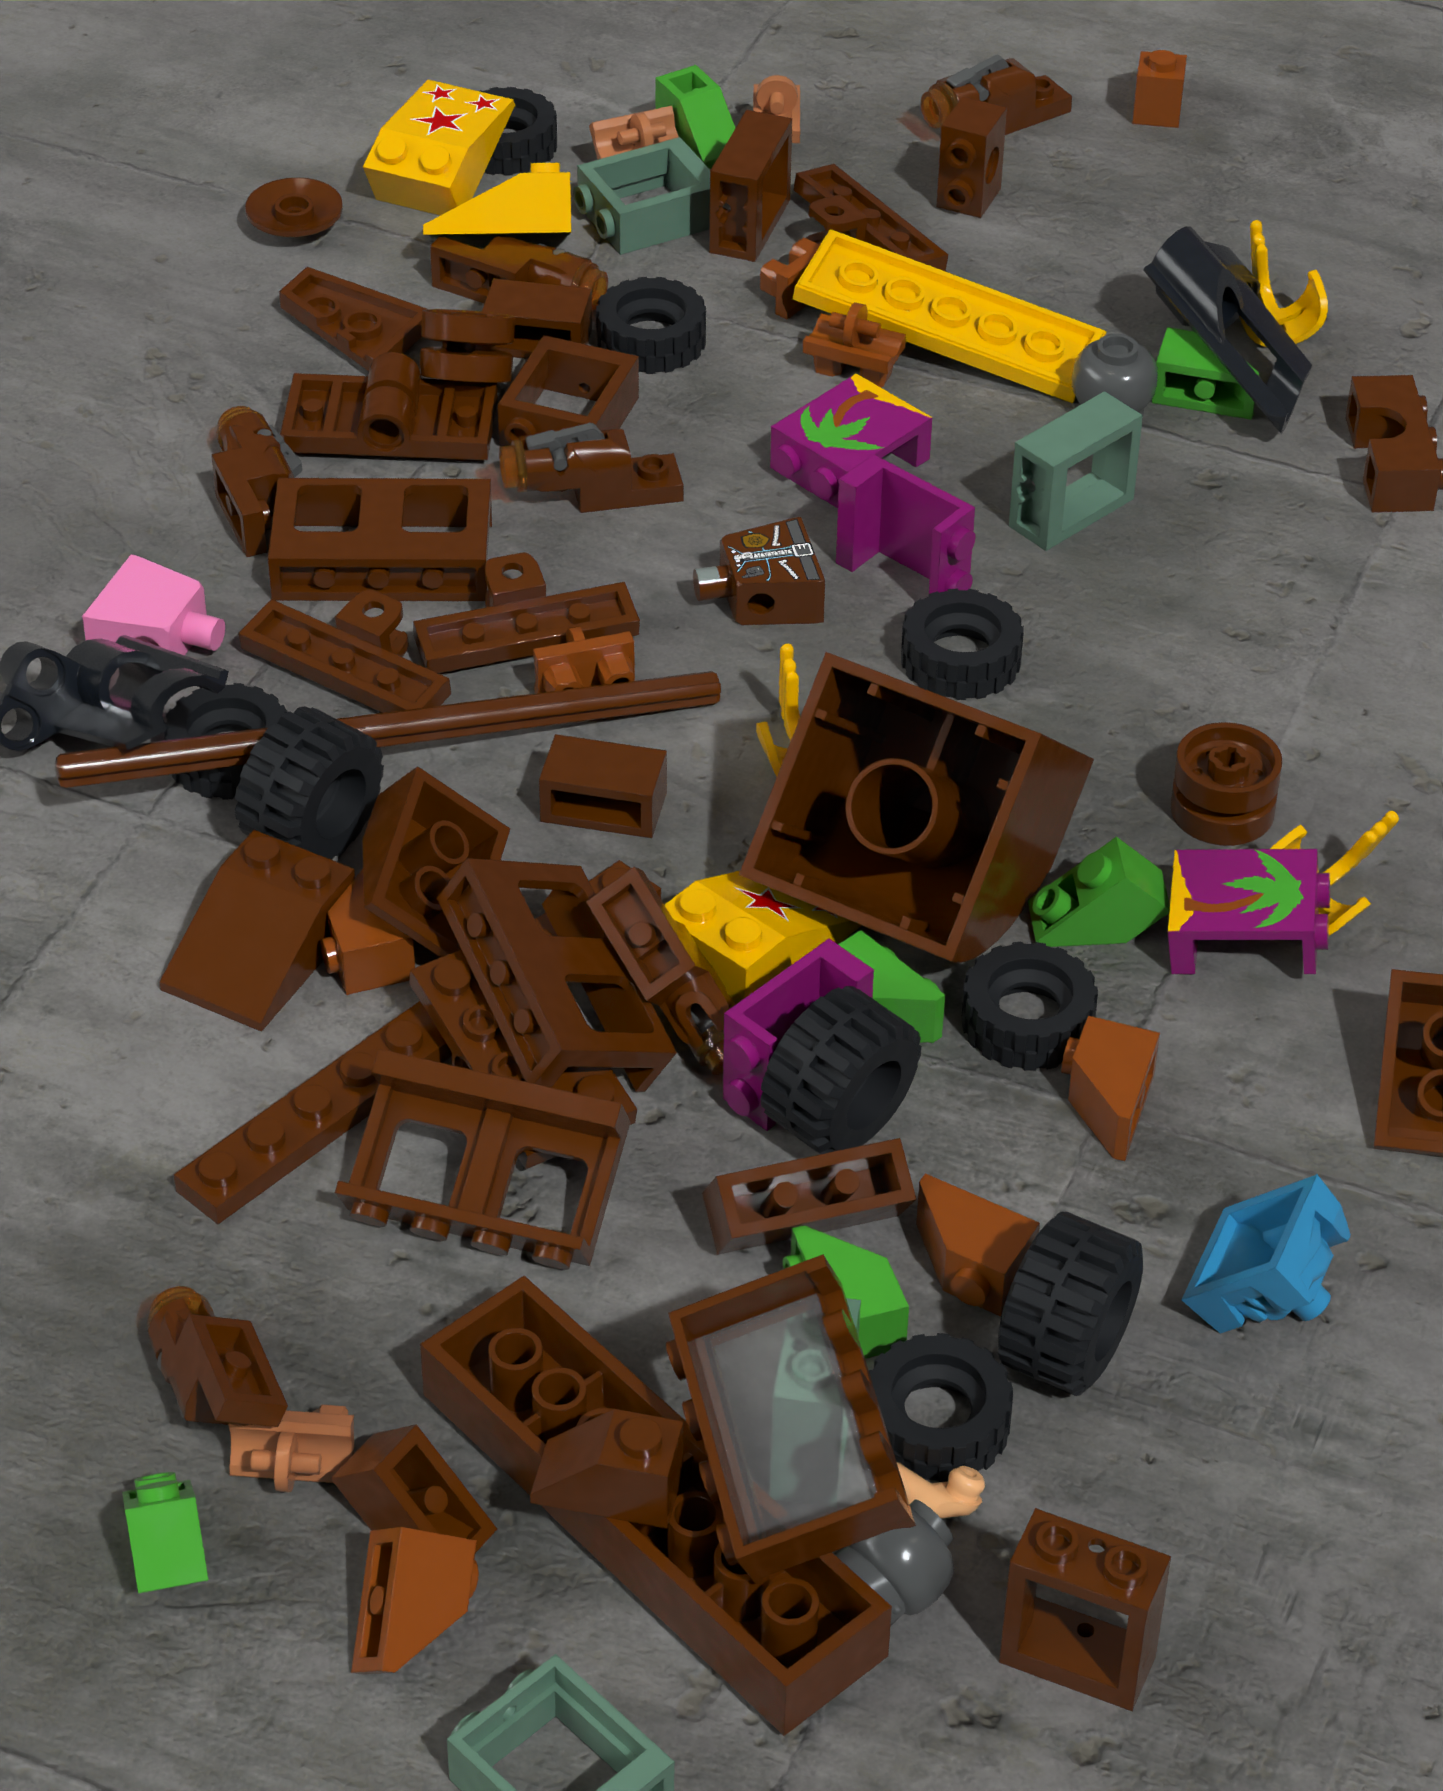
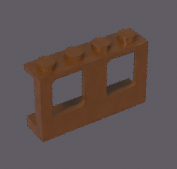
(379, 550)
(527, 972)
(500, 1122)

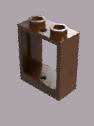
(754, 181)
(574, 370)
(1071, 1645)

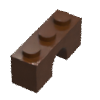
(1401, 453)

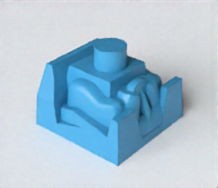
(1269, 1257)

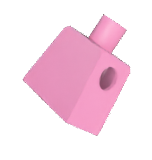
(155, 608)

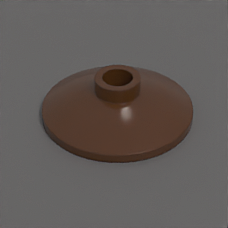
(294, 207)

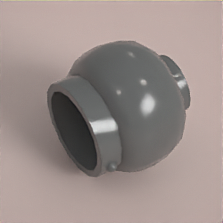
(1117, 367)
(905, 1564)

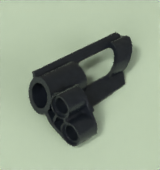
(1208, 292)
(75, 693)

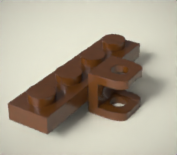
(852, 210)
(520, 618)
(354, 659)

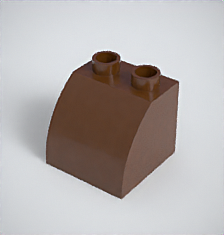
(914, 812)

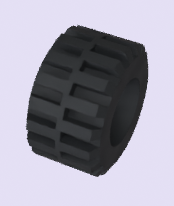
(310, 782)
(840, 1071)
(1070, 1303)

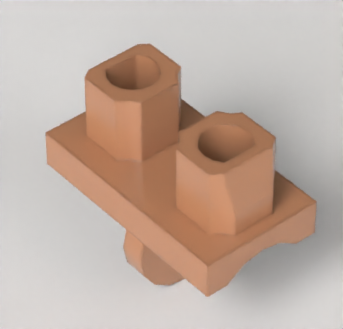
(779, 97)
(632, 131)
(300, 1449)

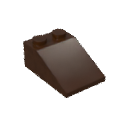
(415, 847)
(257, 930)
(1412, 1066)

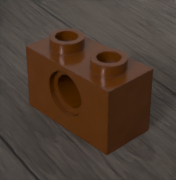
(971, 157)

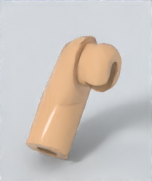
(947, 1499)

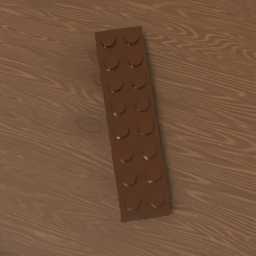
(530, 1372)

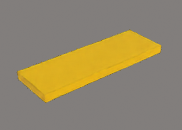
(947, 313)

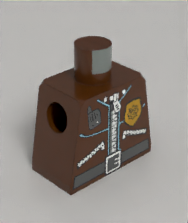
(767, 576)

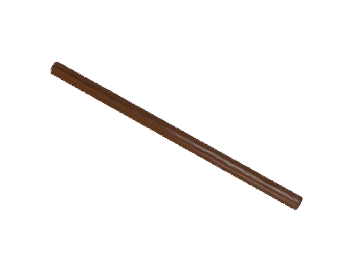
(400, 727)

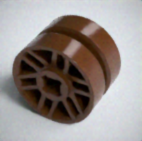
(467, 345)
(1226, 783)

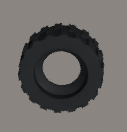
(537, 133)
(653, 301)
(954, 672)
(211, 713)
(1032, 970)
(951, 1365)

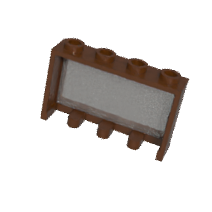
(786, 1419)

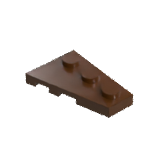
(352, 316)

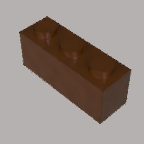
(813, 1191)

